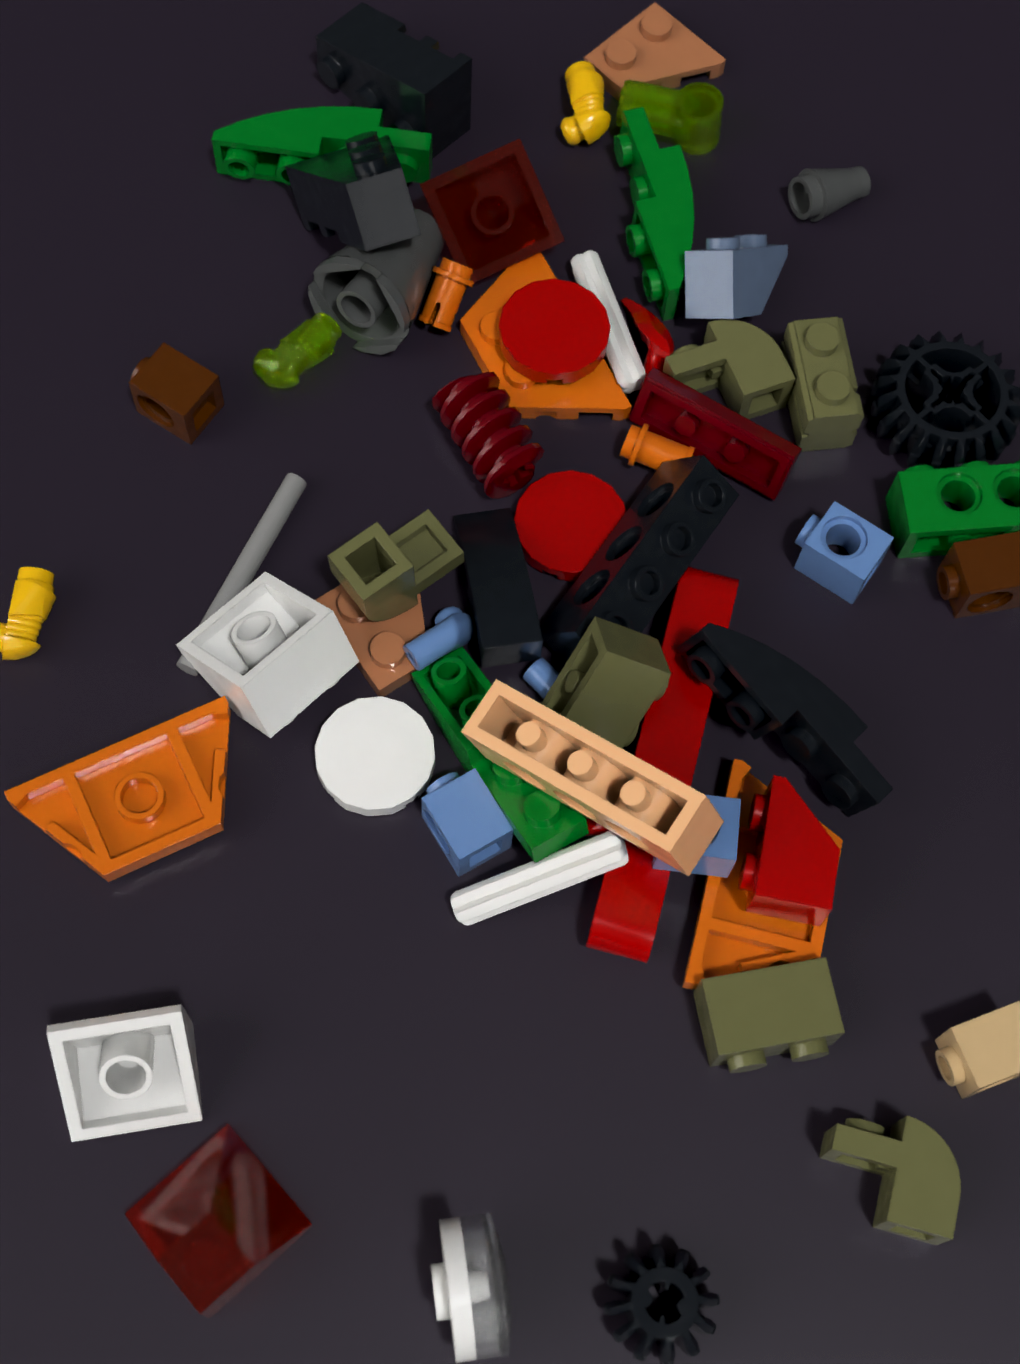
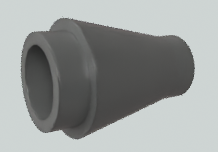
(826, 190)

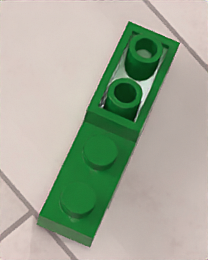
(271, 141)
(662, 209)
(452, 692)

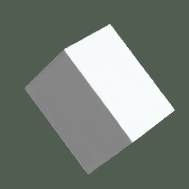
(127, 1072)

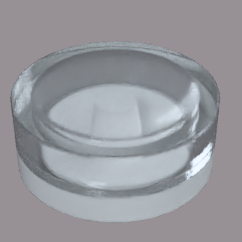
(473, 1287)

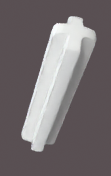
(620, 349)
(539, 879)

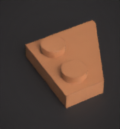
(653, 51)
(377, 643)

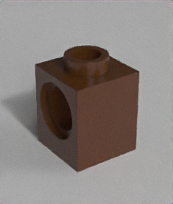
(176, 392)
(981, 575)

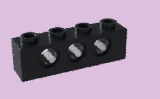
(644, 552)

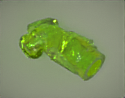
(298, 351)

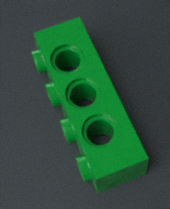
(929, 528)

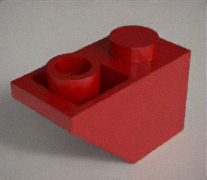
(792, 861)

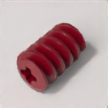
(488, 433)

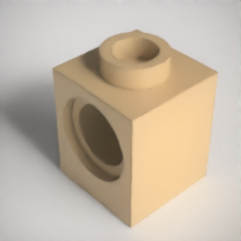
(981, 1051)

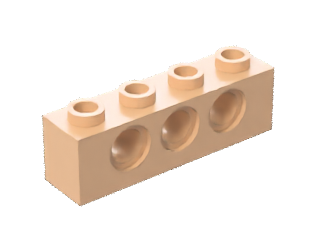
(594, 777)

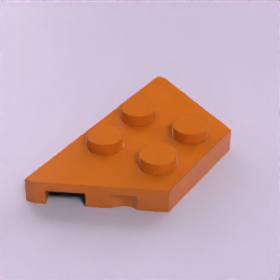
(479, 328)
(137, 794)
(741, 941)

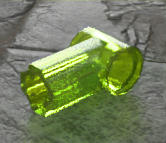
(686, 114)

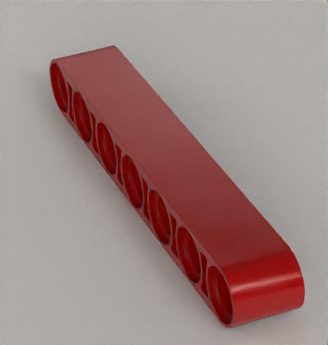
(670, 741)

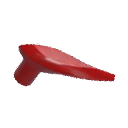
(652, 333)

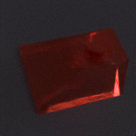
(493, 211)
(217, 1222)

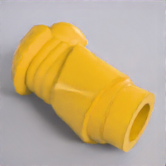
(587, 99)
(29, 608)

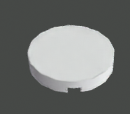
(375, 756)

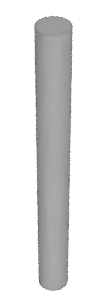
(255, 549)

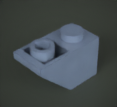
(731, 276)

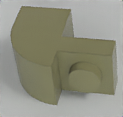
(740, 363)
(390, 570)
(917, 1171)

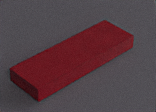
(715, 431)

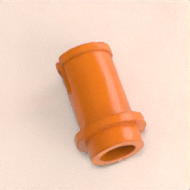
(446, 294)
(651, 448)

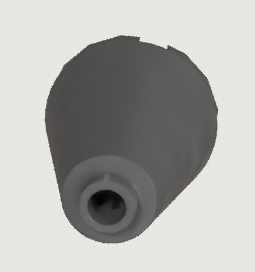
(380, 289)

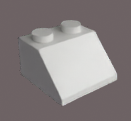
(270, 652)

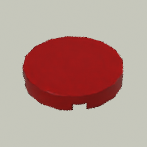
(554, 331)
(566, 521)

